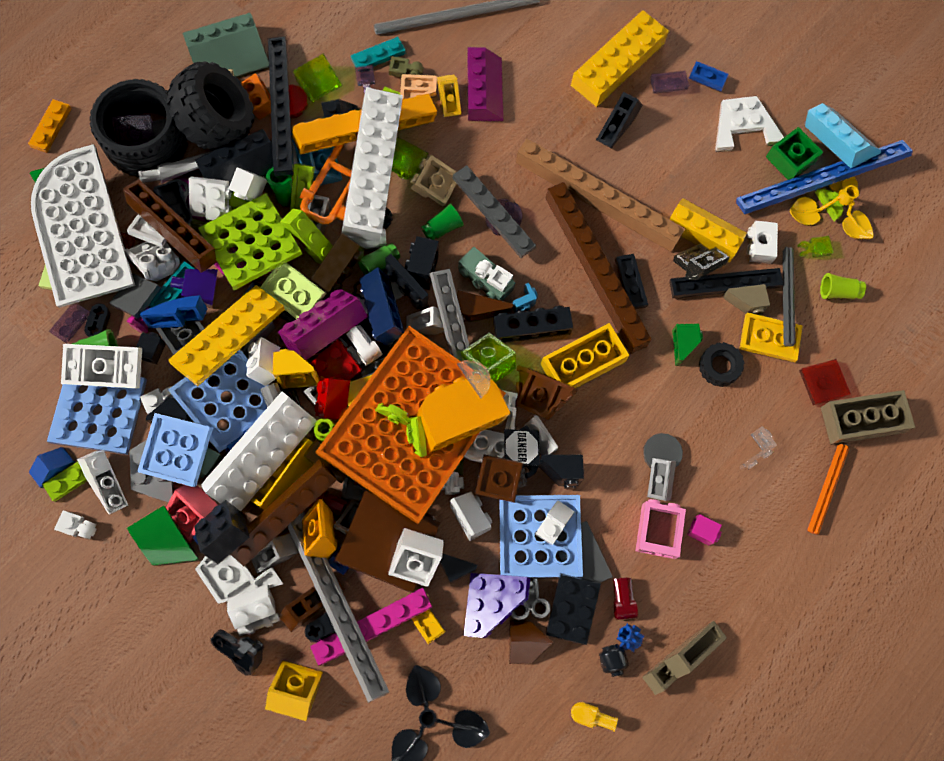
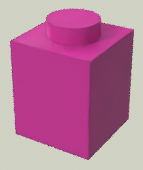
(705, 530)

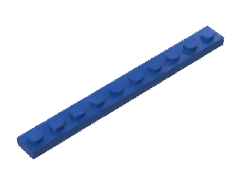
(820, 178)

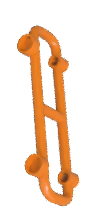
(308, 195)

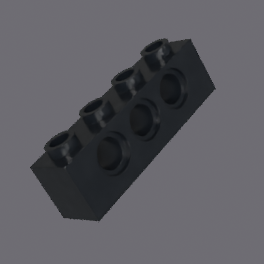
(526, 332)

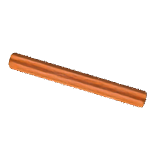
(828, 489)

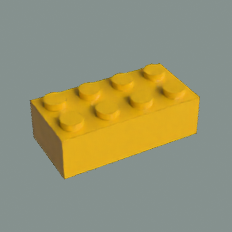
(586, 357)

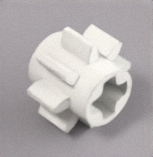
(454, 484)

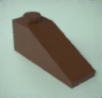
(478, 307)
(303, 608)

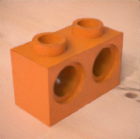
(258, 95)

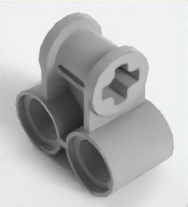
(530, 604)

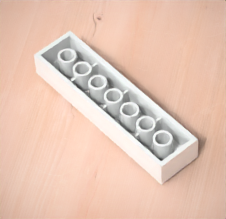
(372, 164)

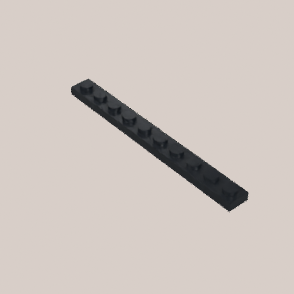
(280, 107)

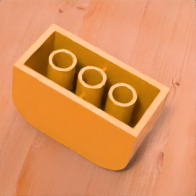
(458, 413)

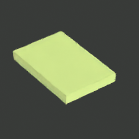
(292, 290)

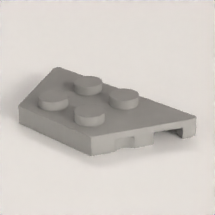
(147, 484)

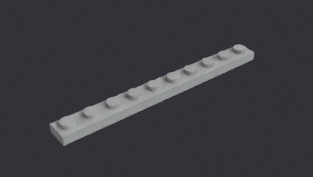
(341, 618)

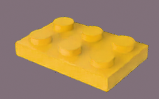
(765, 337)

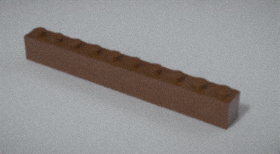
(597, 268)

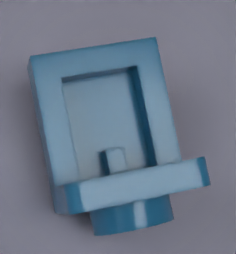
(526, 301)

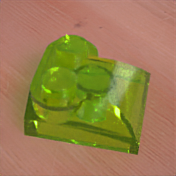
(317, 78)

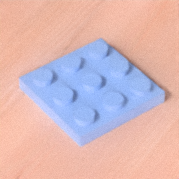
(175, 450)

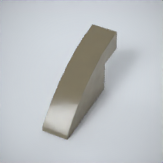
(684, 658)

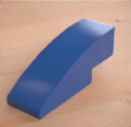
(175, 312)

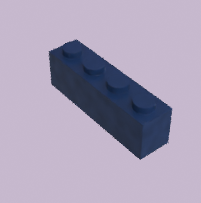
(381, 307)

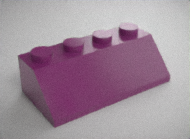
(484, 85)

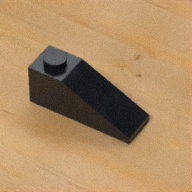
(619, 120)

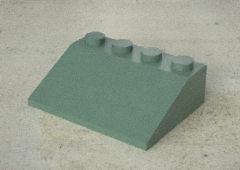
(230, 44)

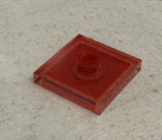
(824, 382)

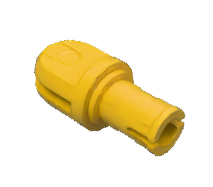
(590, 716)

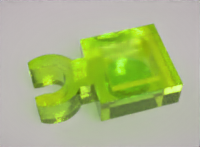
(817, 246)

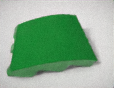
(161, 539)

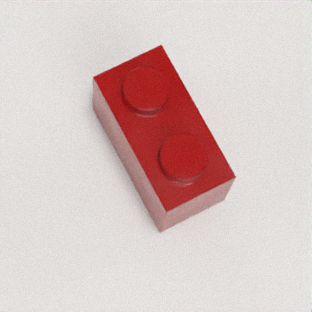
(332, 397)

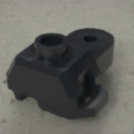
(175, 197)
(243, 652)

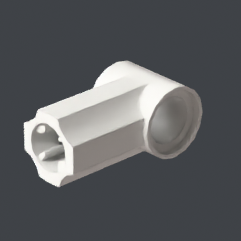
(366, 349)

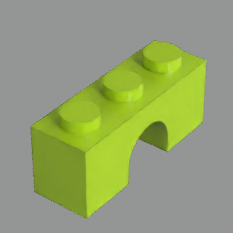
(304, 229)

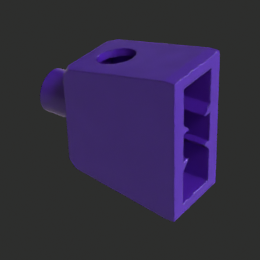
(197, 284)

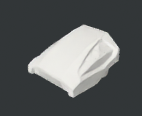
(153, 260)

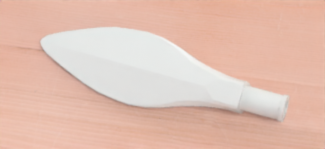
(170, 170)

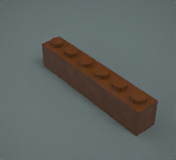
(170, 225)
(285, 510)

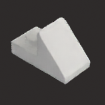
(554, 522)

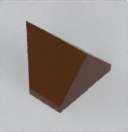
(526, 642)

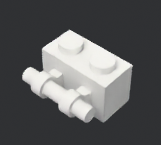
(252, 610)

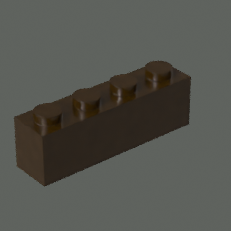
(338, 265)

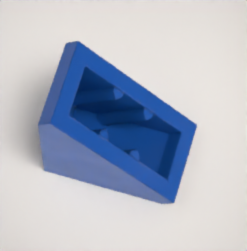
(50, 464)

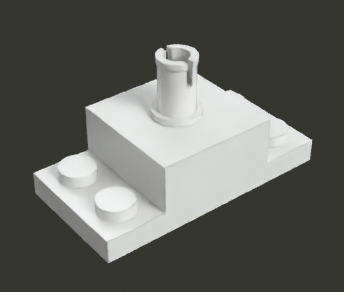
(101, 365)

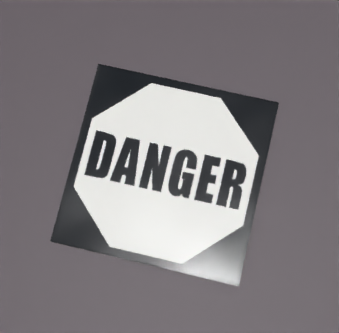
(522, 446)

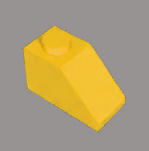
(449, 95)

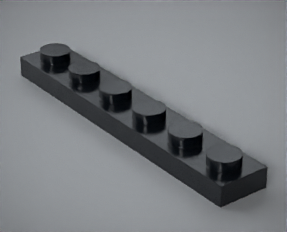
(722, 282)

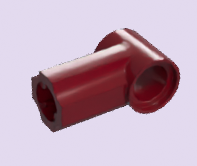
(336, 504)
(624, 604)

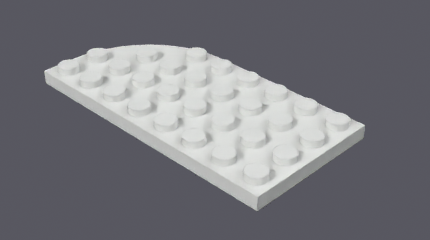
(79, 229)

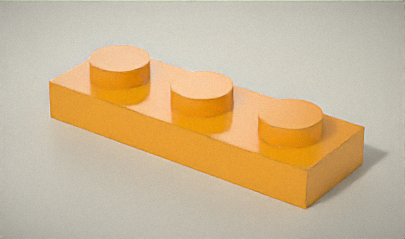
(49, 126)

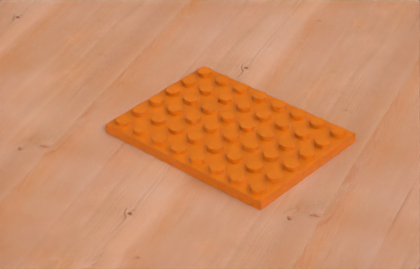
(378, 450)

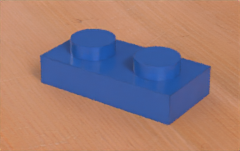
(708, 76)

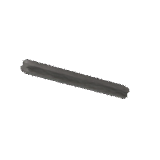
(788, 297)

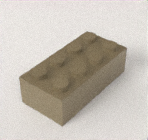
(867, 417)

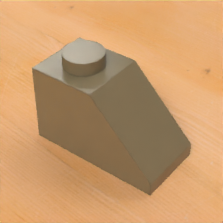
(749, 298)

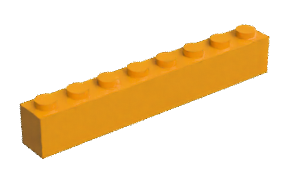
(344, 127)

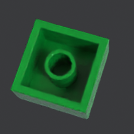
(794, 154)

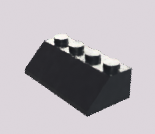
(249, 153)

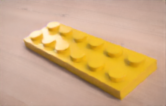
(226, 335)

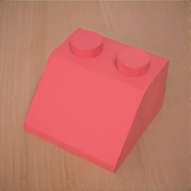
(188, 507)

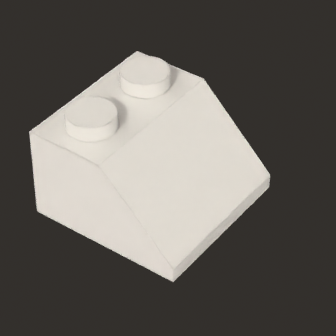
(470, 515)
(416, 557)

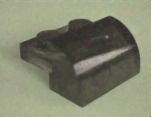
(700, 261)

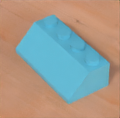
(840, 135)

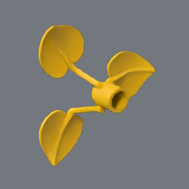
(855, 225)

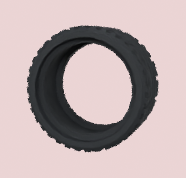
(134, 98)

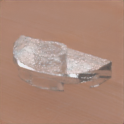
(476, 375)

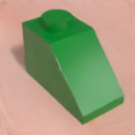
(685, 340)

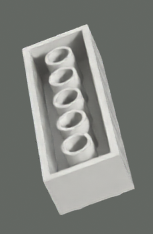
(259, 452)

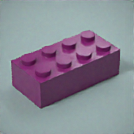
(323, 323)

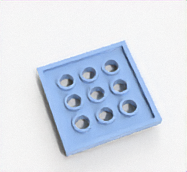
(212, 395)
(80, 438)
(530, 546)

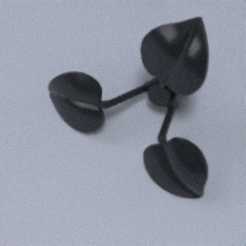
(425, 687)

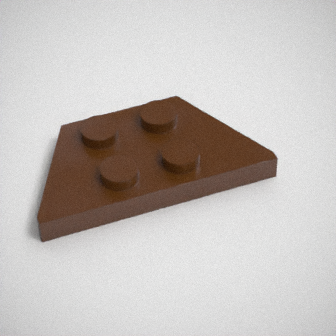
(541, 393)

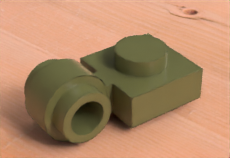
(401, 66)

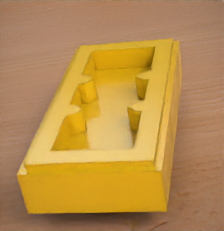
(428, 626)

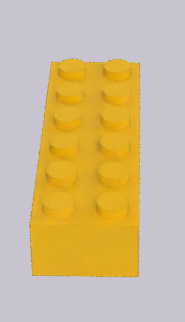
(619, 58)

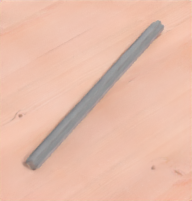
(449, 14)

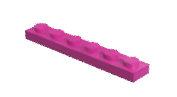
(375, 624)

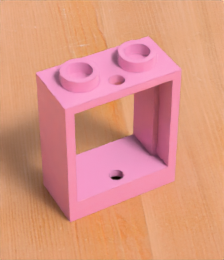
(655, 549)

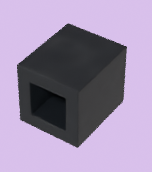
(151, 346)

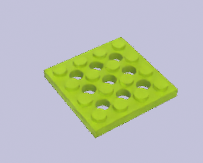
(254, 229)

